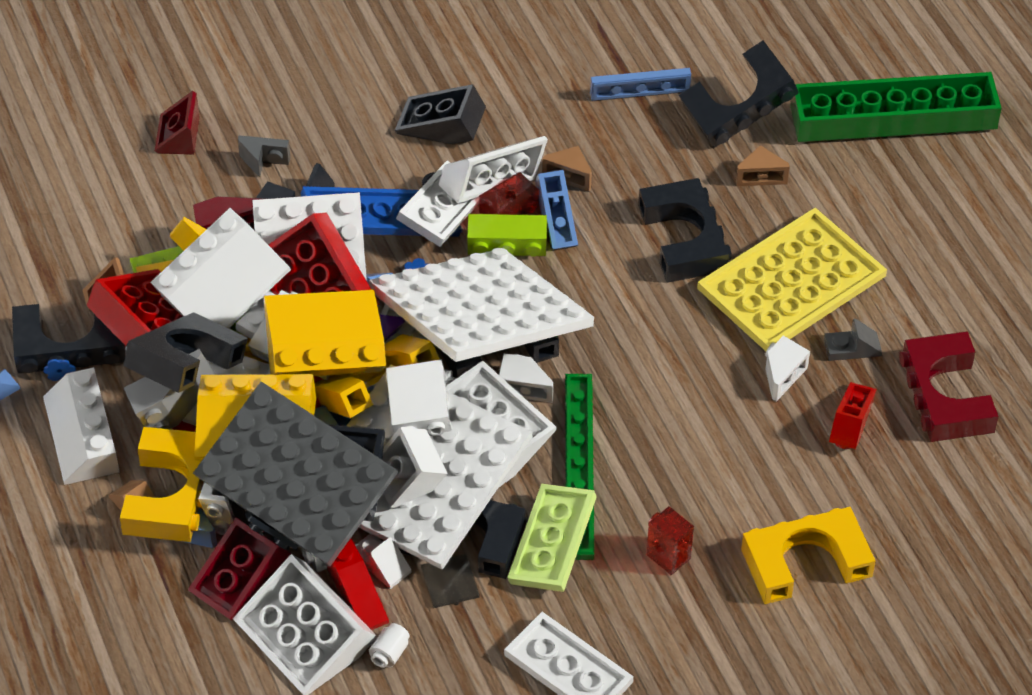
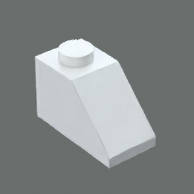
(785, 365)
(526, 378)

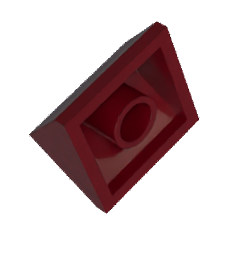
(179, 127)

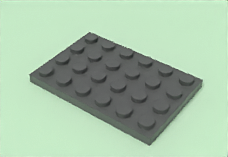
(295, 473)

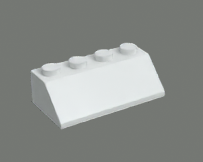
(479, 173)
(80, 427)

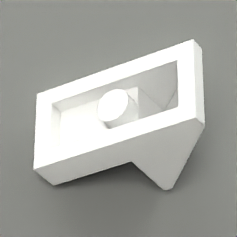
(383, 560)

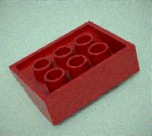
(317, 259)
(130, 304)

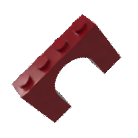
(945, 416)

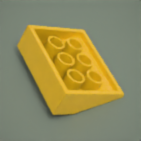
(324, 333)
(224, 395)

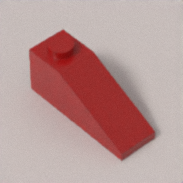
(852, 416)
(357, 586)

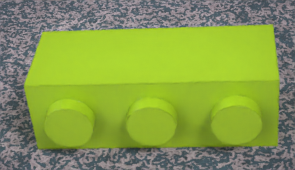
(516, 233)

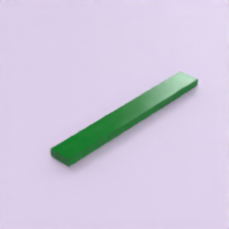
(579, 447)

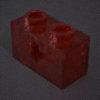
(510, 197)
(669, 540)

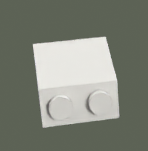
(417, 465)

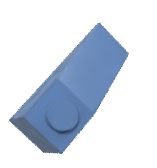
(556, 205)

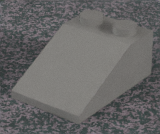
(161, 406)

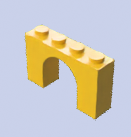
(348, 392)
(169, 516)
(834, 531)

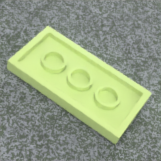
(552, 537)

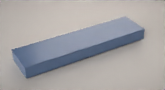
(640, 84)

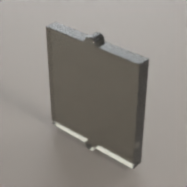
(452, 583)

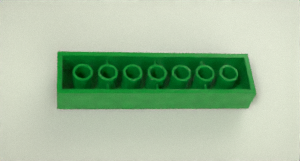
(895, 106)

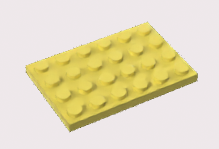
(791, 279)

